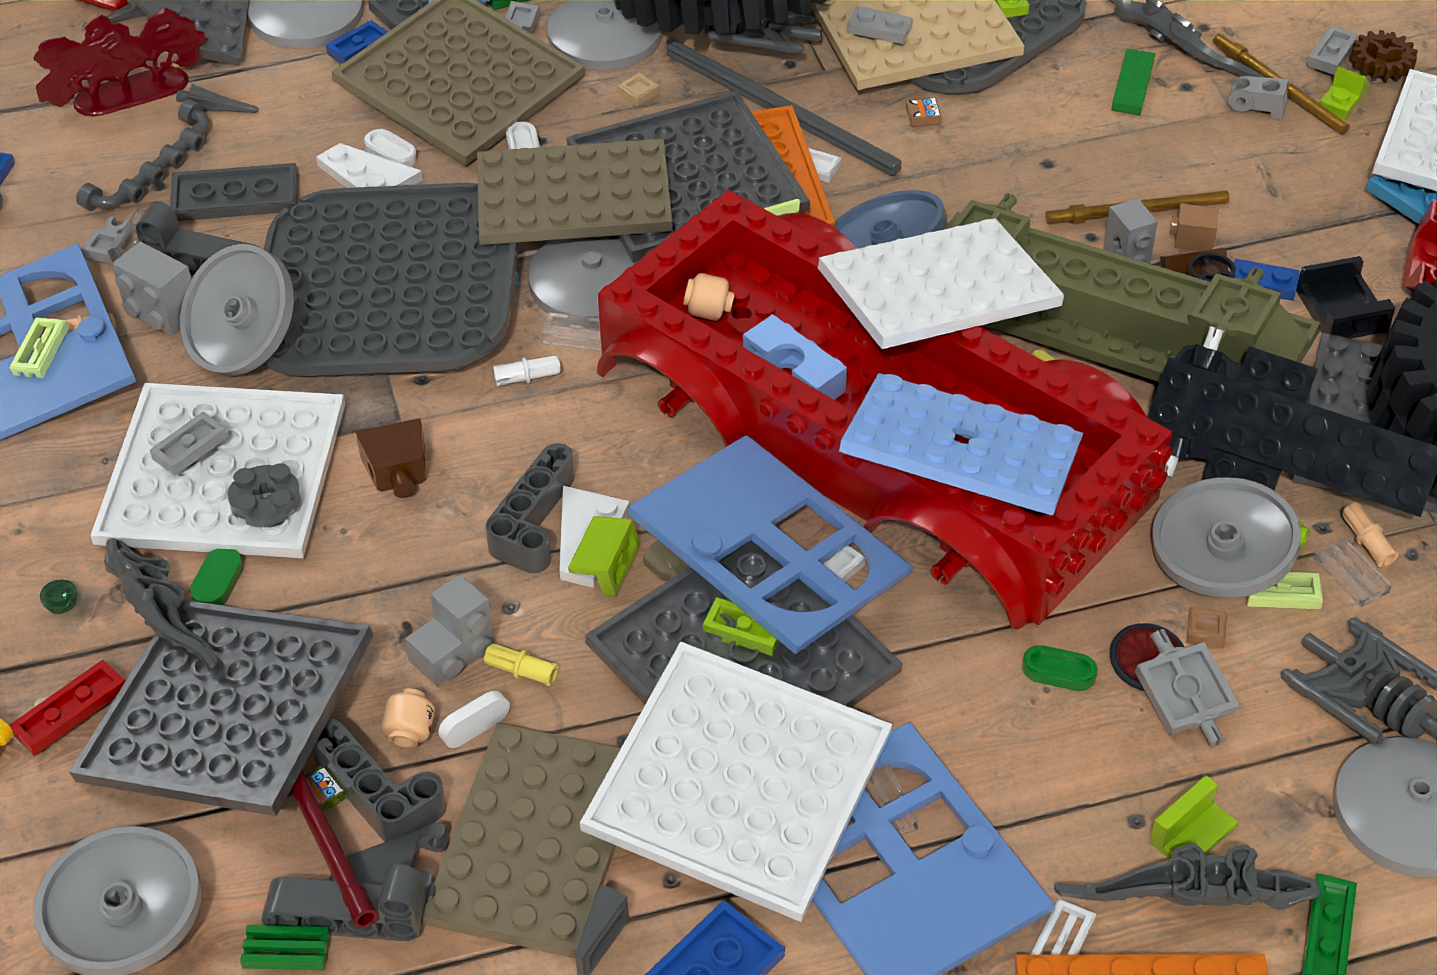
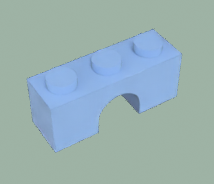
(787, 348)

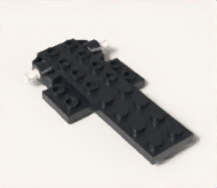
(1258, 422)

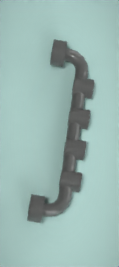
(189, 112)

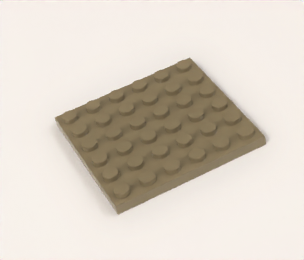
(458, 75)

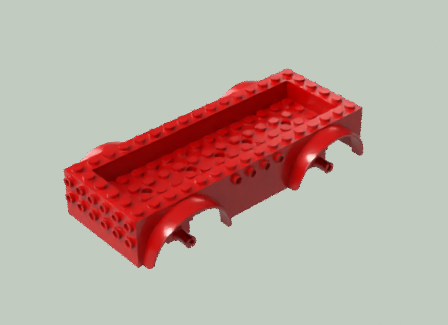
(774, 270)

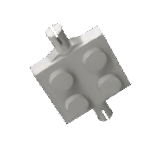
(1186, 688)

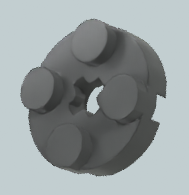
(271, 479)

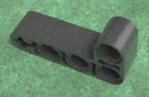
(161, 231)
(515, 525)
(362, 775)
(320, 904)

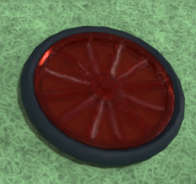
(1133, 647)

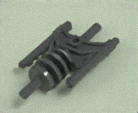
(770, 34)
(1370, 678)

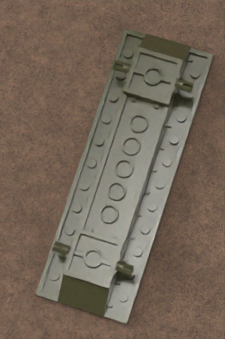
(1137, 311)

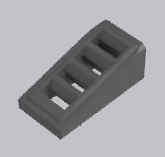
(603, 925)

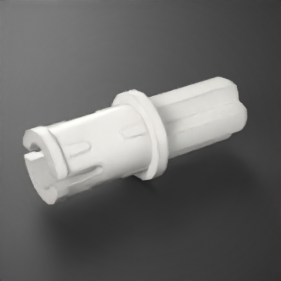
(526, 370)

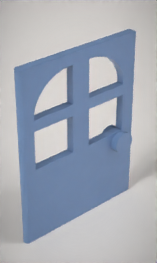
(88, 359)
(739, 500)
(934, 907)

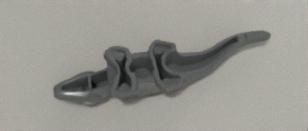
(1177, 30)
(155, 597)
(1205, 880)

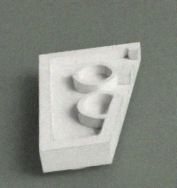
(363, 169)
(577, 513)

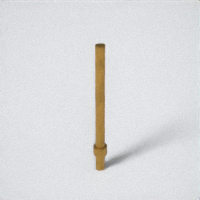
(1240, 54)
(1079, 213)

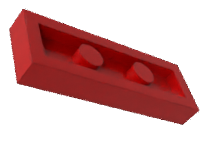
(67, 707)

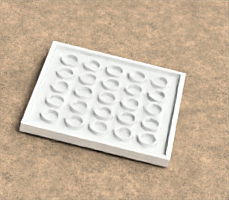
(192, 510)
(738, 780)

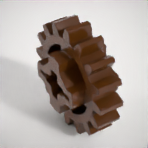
(1383, 55)

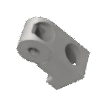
(1260, 95)

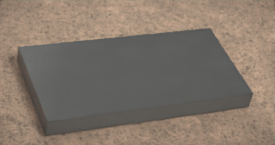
(233, 191)

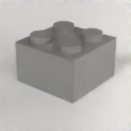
(152, 286)

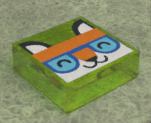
(326, 788)

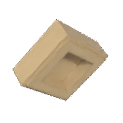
(638, 89)

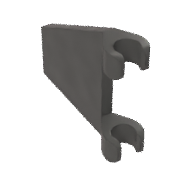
(372, 862)

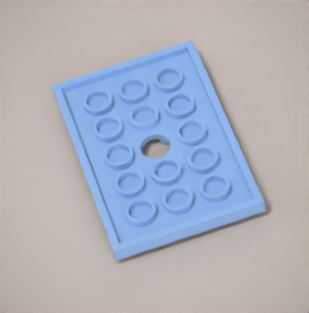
(1007, 452)

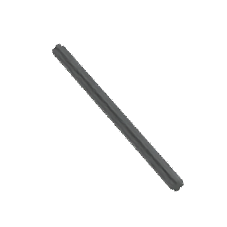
(769, 99)

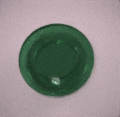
(59, 596)

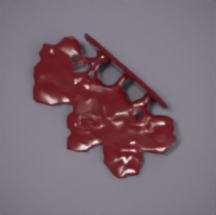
(110, 55)

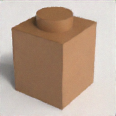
(1195, 227)

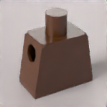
(394, 456)

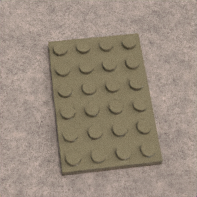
(573, 191)
(518, 852)

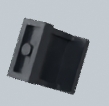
(1342, 300)

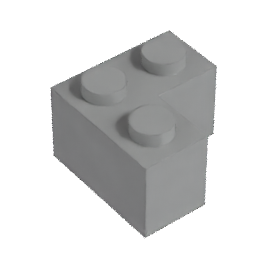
(454, 635)

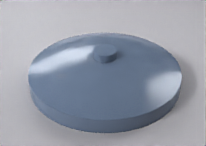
(892, 218)

